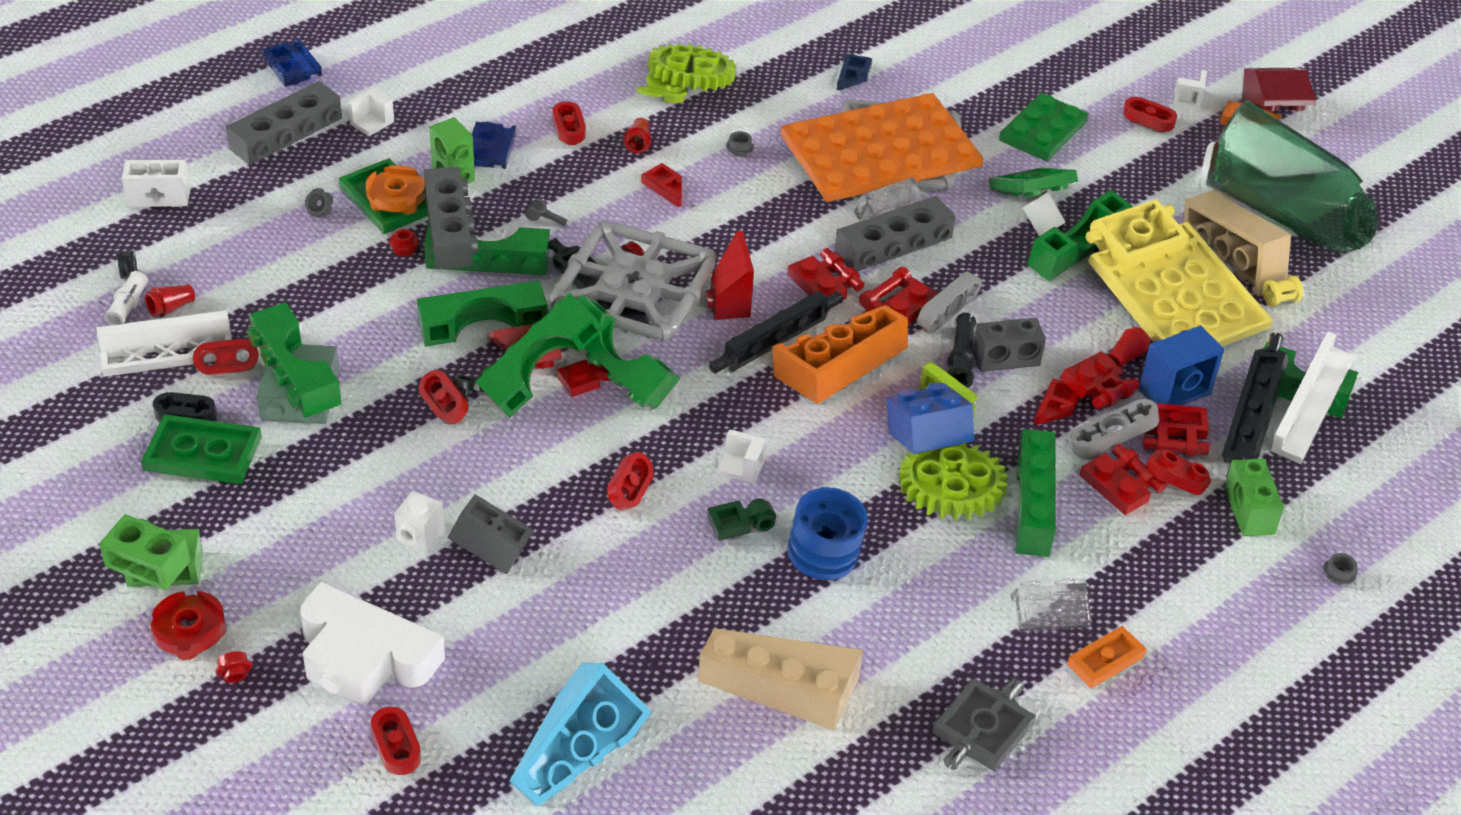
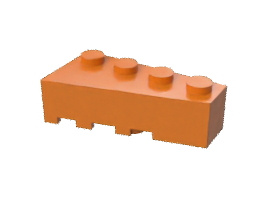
(841, 354)

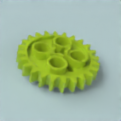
(708, 70)
(953, 481)

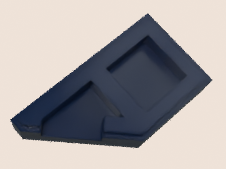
(854, 71)

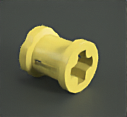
(1282, 291)

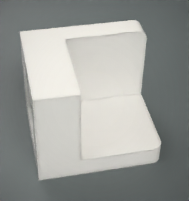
(1189, 92)
(371, 111)
(1043, 213)
(743, 456)

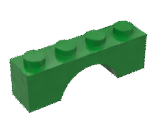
(1059, 251)
(521, 253)
(446, 315)
(565, 326)
(645, 376)
(307, 383)
(1037, 493)

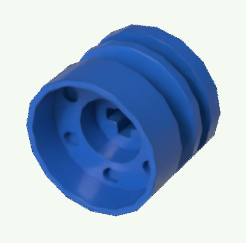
(827, 533)

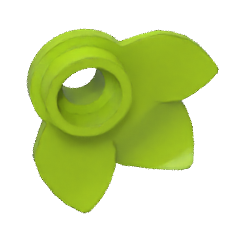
(656, 88)

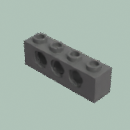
(284, 122)
(449, 219)
(895, 233)

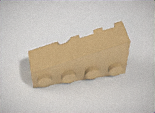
(1241, 238)
(782, 673)

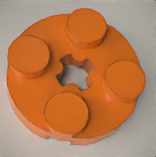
(385, 197)

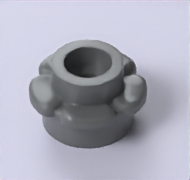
(740, 143)
(311, 203)
(1341, 569)

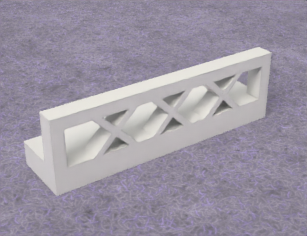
(160, 336)
(1312, 400)

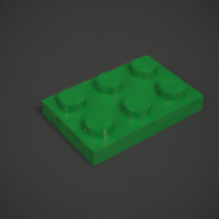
(1044, 127)
(1033, 181)
(355, 188)
(201, 449)

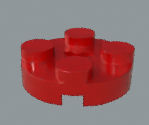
(192, 639)

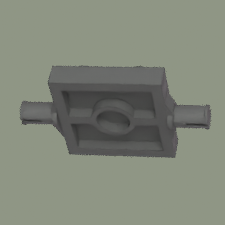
(984, 724)

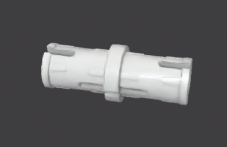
(133, 286)

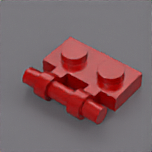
(817, 275)
(1095, 374)
(1179, 422)
(1116, 484)

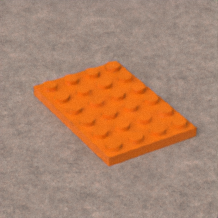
(880, 146)

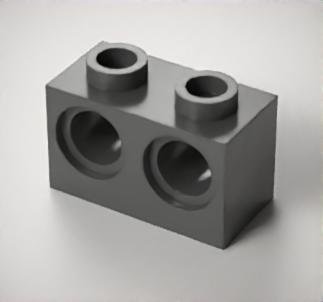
(1008, 344)

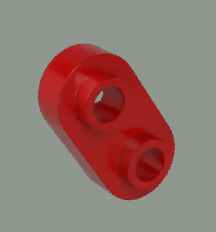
(1149, 114)
(569, 123)
(226, 357)
(446, 402)
(1179, 472)
(630, 481)
(396, 743)

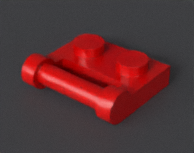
(906, 302)

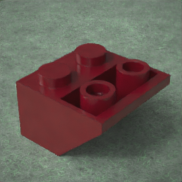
(1278, 88)

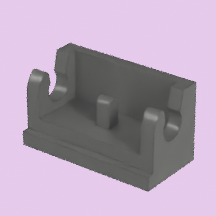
(490, 533)

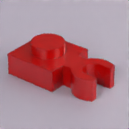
(581, 377)

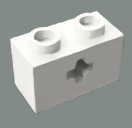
(156, 183)

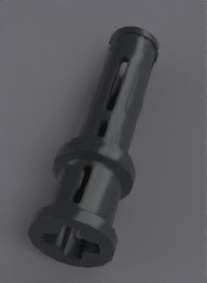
(961, 358)

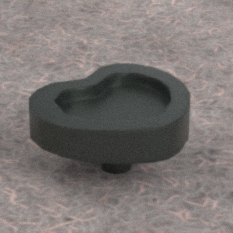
(466, 383)

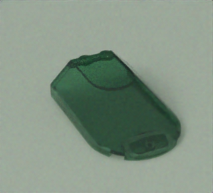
(1291, 181)

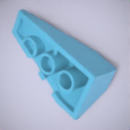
(582, 726)

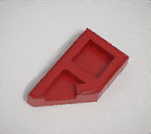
(665, 183)
(1057, 403)

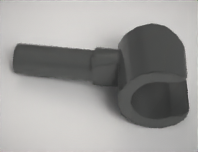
(539, 208)

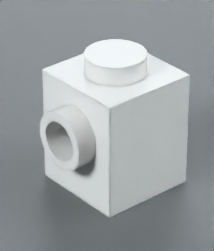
(419, 521)

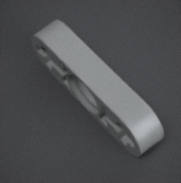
(949, 301)
(1142, 416)

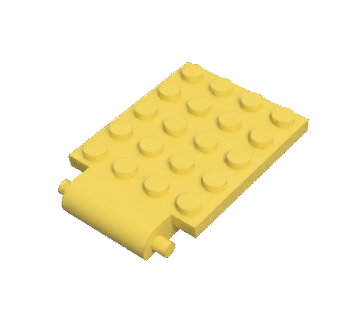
(1171, 276)

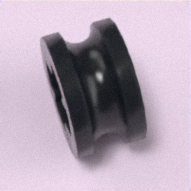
(127, 263)

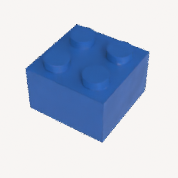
(1181, 367)
(930, 418)

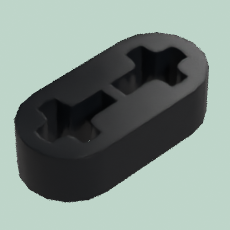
(184, 406)

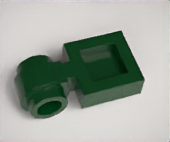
(733, 520)

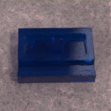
(291, 62)
(492, 144)

